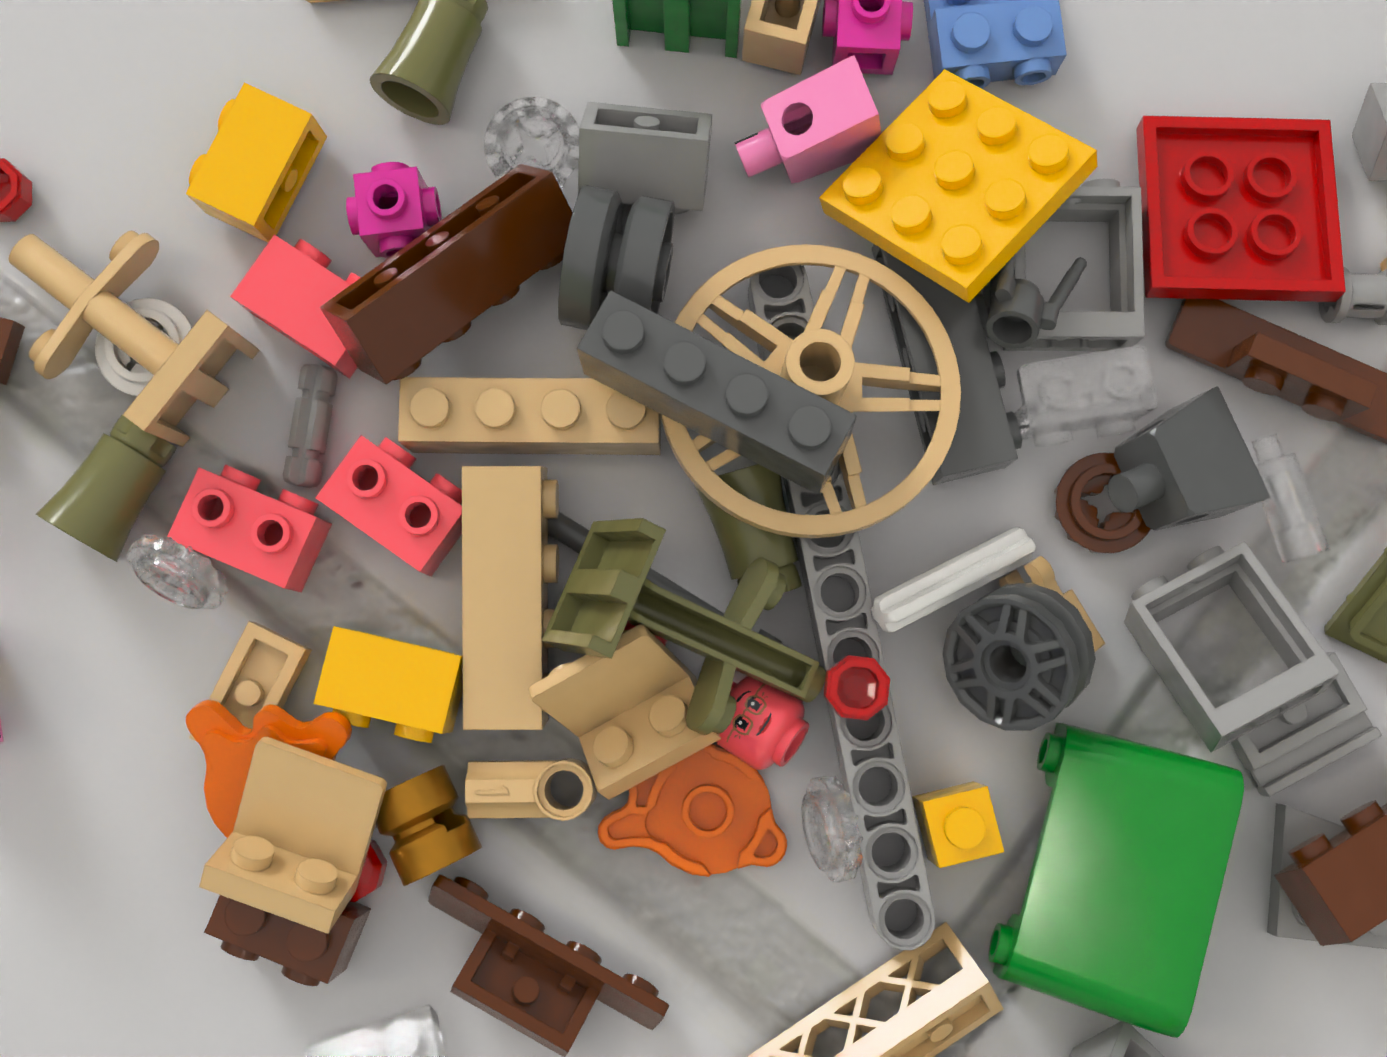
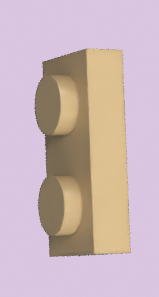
(259, 672)

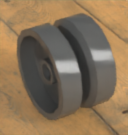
(606, 259)

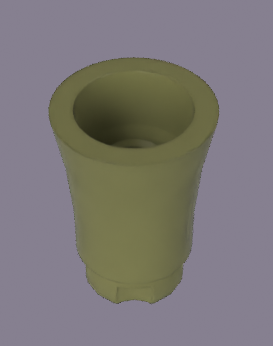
(430, 59)
(110, 488)
(746, 543)

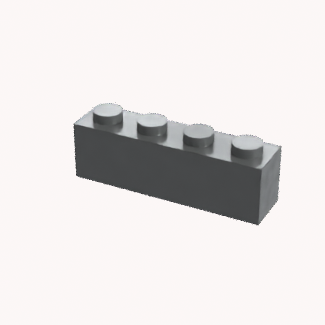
(715, 392)
(984, 432)

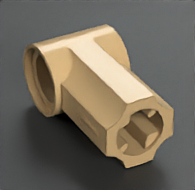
(523, 789)

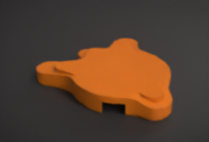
(231, 745)
(700, 816)

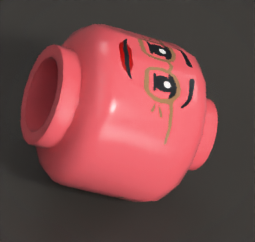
(765, 725)

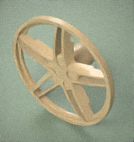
(827, 367)

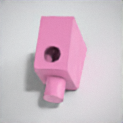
(814, 125)

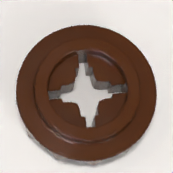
(1080, 519)

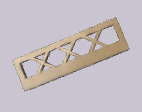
(921, 1026)

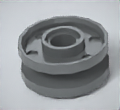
(1047, 634)

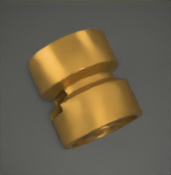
(425, 825)

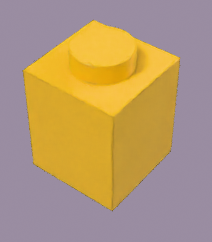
(958, 824)

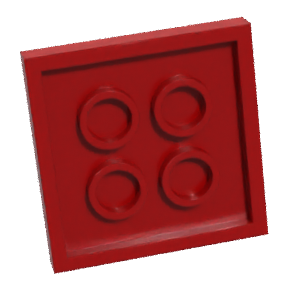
(1239, 209)

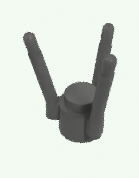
(1020, 309)

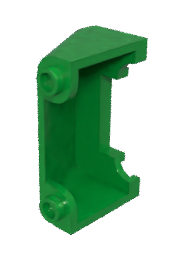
(1122, 879)

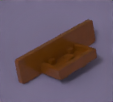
(1282, 364)
(533, 978)

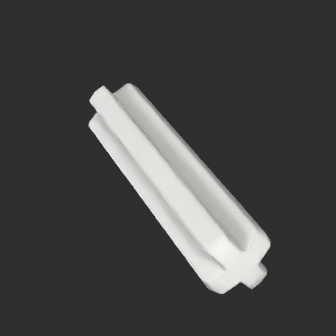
(952, 579)

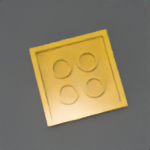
(958, 184)

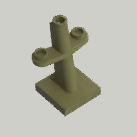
(612, 589)

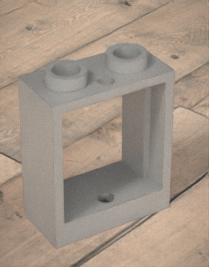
(1125, 324)
(1308, 664)

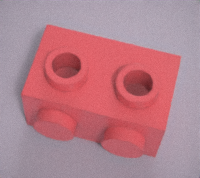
(395, 504)
(250, 530)

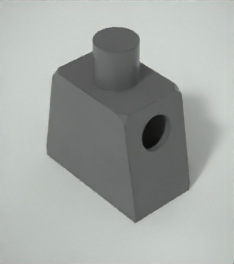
(1187, 466)

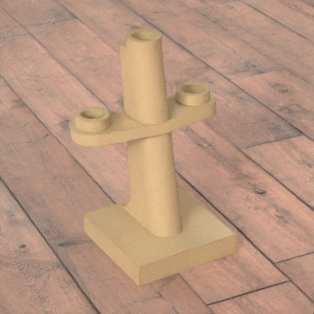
(179, 370)

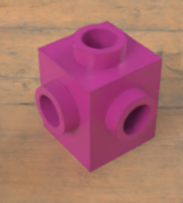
(868, 30)
(411, 204)

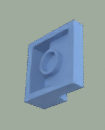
(996, 39)

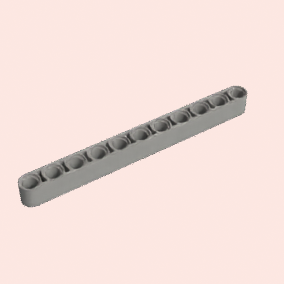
(883, 748)

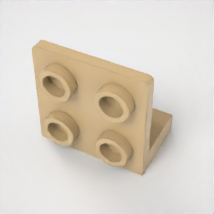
(625, 710)
(297, 836)

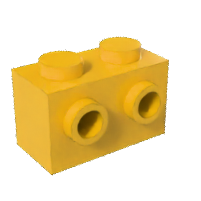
(256, 162)
(391, 682)

